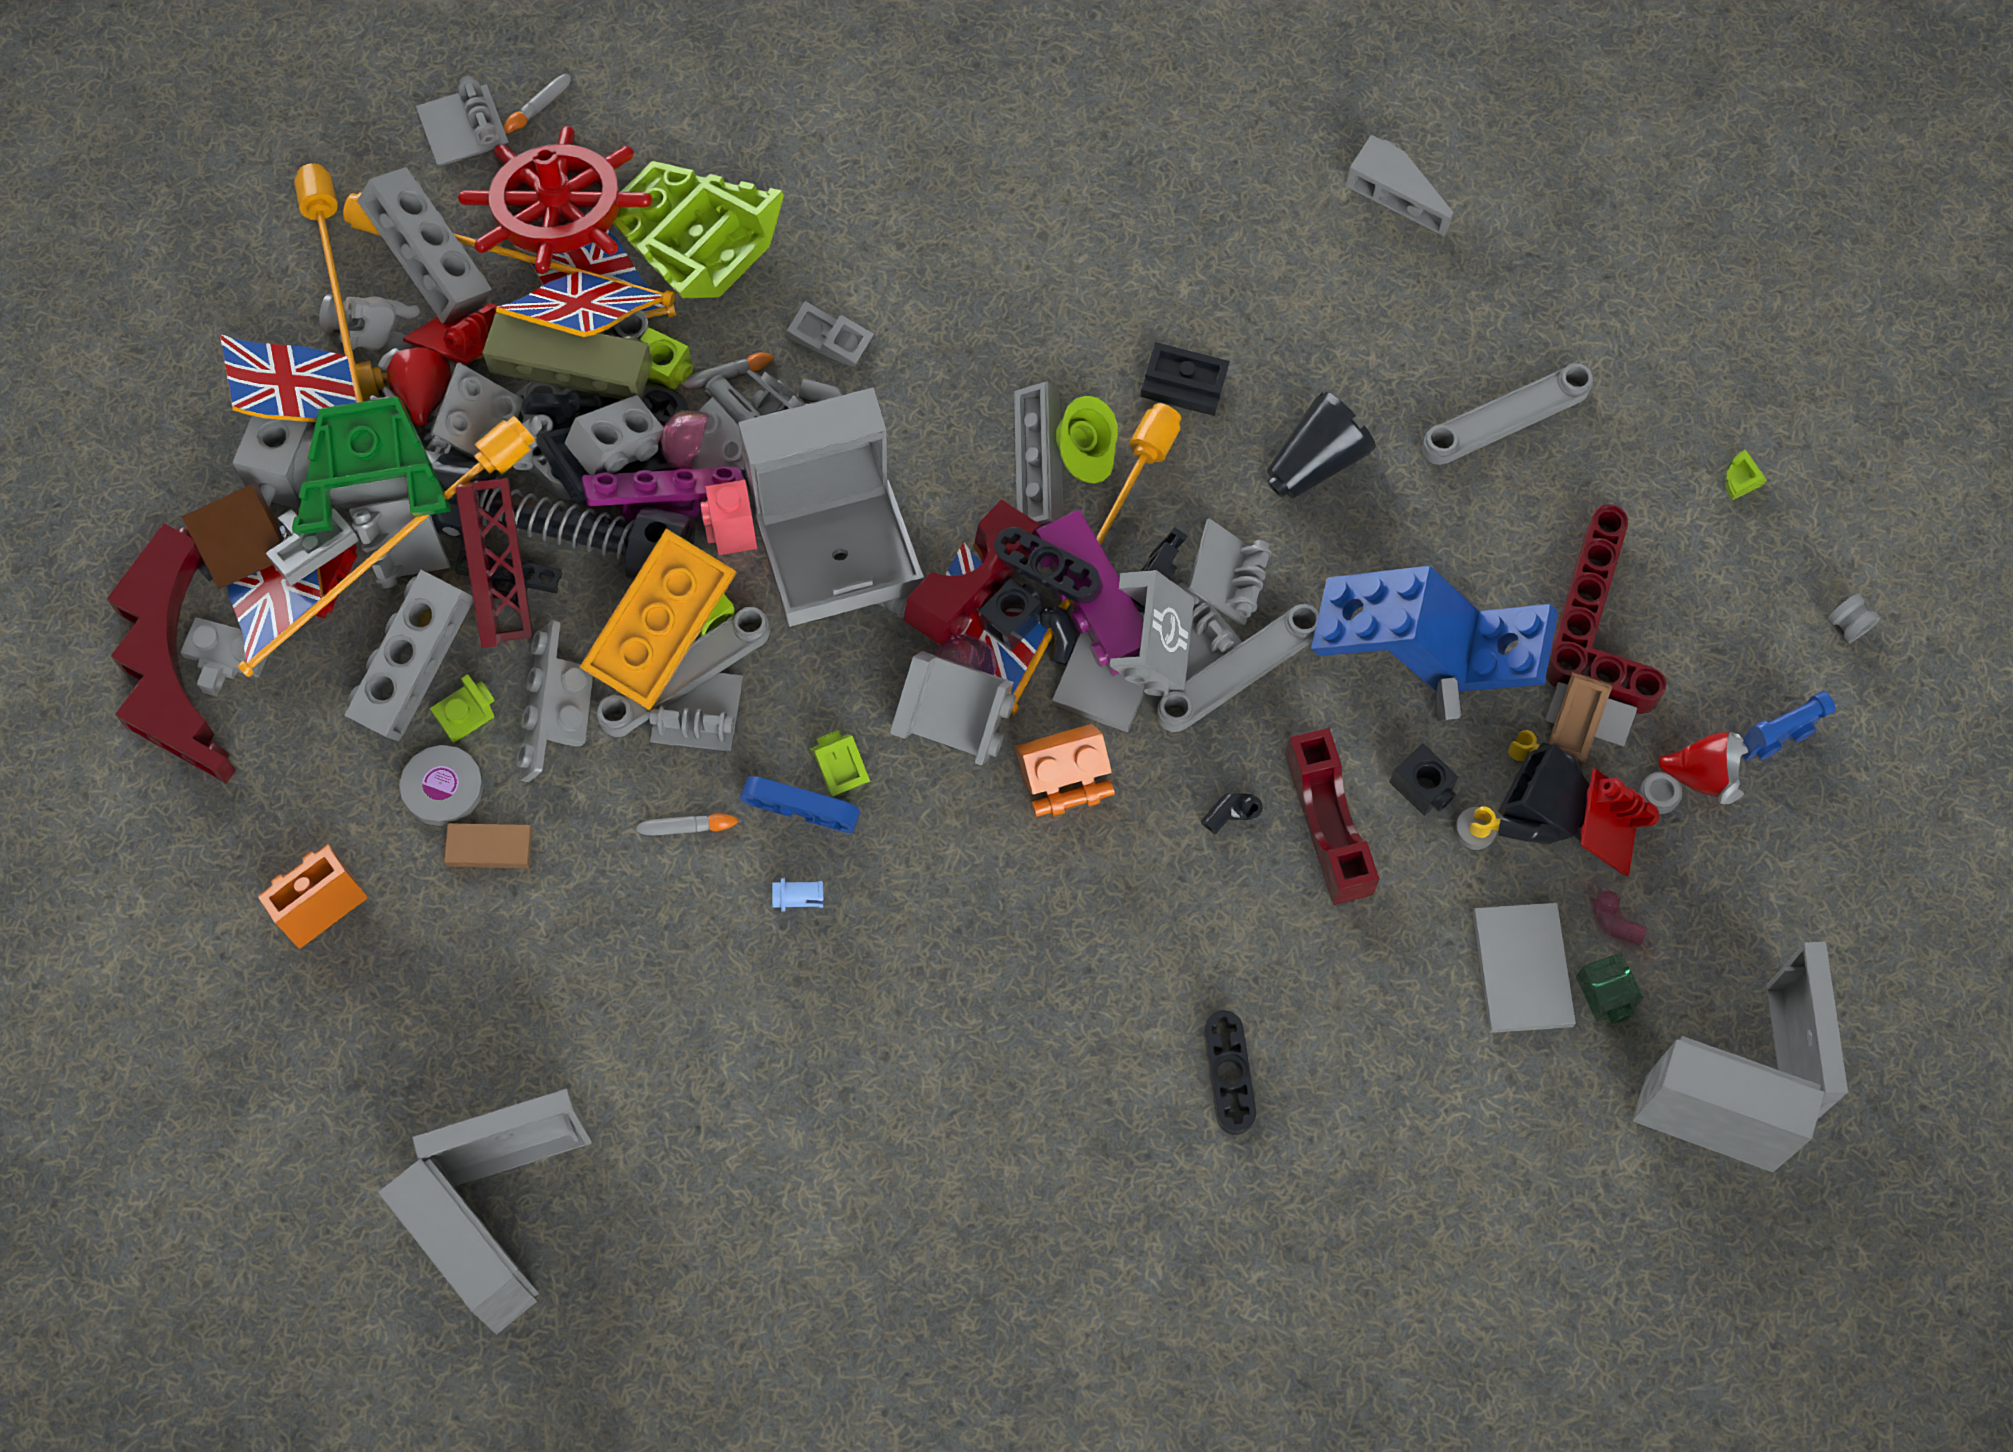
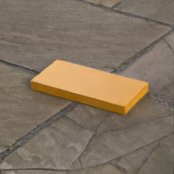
(658, 619)

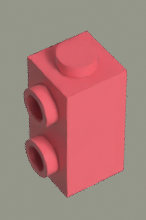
(729, 517)

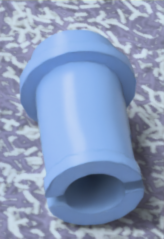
(797, 894)

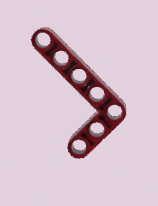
(1587, 614)

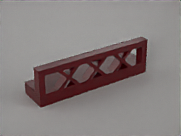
(478, 561)

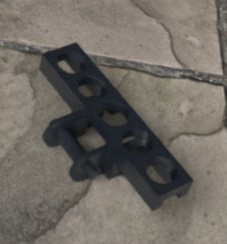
(564, 407)
(528, 567)

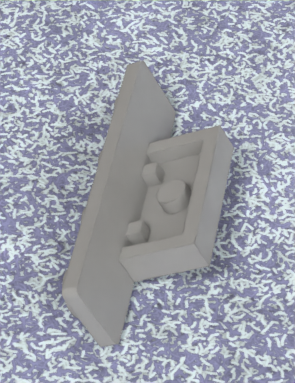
(556, 702)

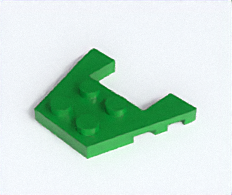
(365, 446)

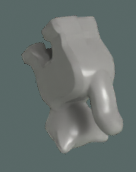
(376, 322)

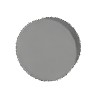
(1661, 791)
(1465, 837)

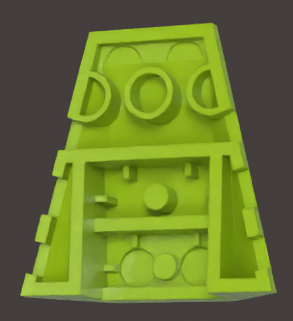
(699, 227)

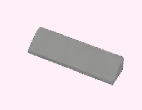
(1042, 454)

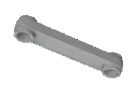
(1507, 414)
(702, 662)
(1238, 668)

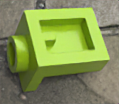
(464, 709)
(839, 762)

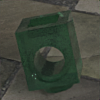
(1610, 988)

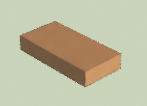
(1580, 715)
(488, 845)

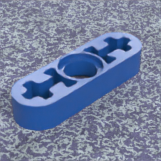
(792, 800)

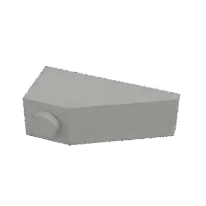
(1395, 182)

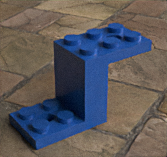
(1435, 629)

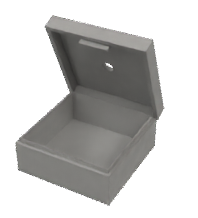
(824, 493)
(1745, 1105)
(445, 1223)

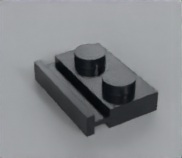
(1184, 379)
(1164, 554)

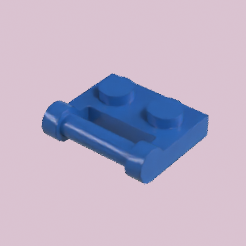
(1766, 737)

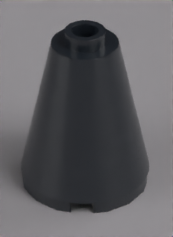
(1319, 447)

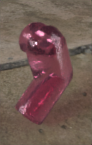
(1612, 922)

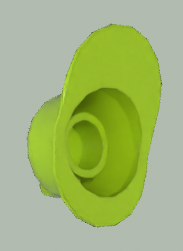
(1088, 439)

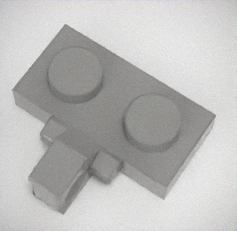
(305, 553)
(218, 653)

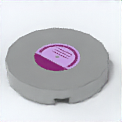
(441, 785)

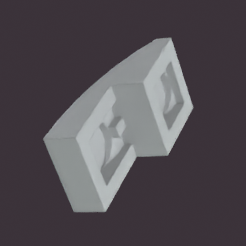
(832, 337)

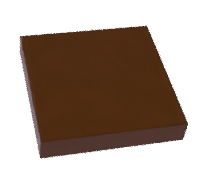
(234, 534)

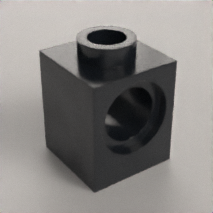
(1009, 629)
(1424, 764)

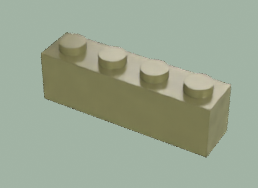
(561, 359)

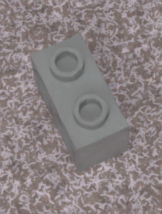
(614, 436)

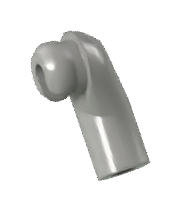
(817, 391)
(535, 425)

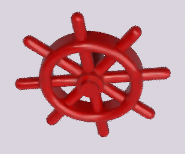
(554, 199)

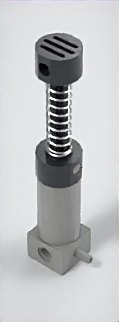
(277, 460)

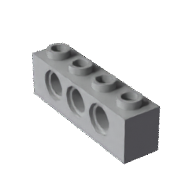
(424, 244)
(429, 647)

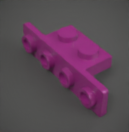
(669, 490)

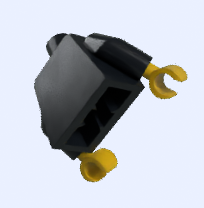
(1544, 799)

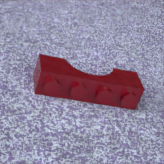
(944, 602)
(1320, 789)

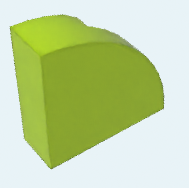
(1743, 476)

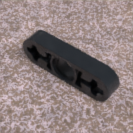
(1078, 568)
(1236, 1040)

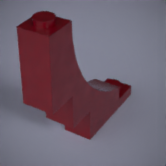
(159, 703)

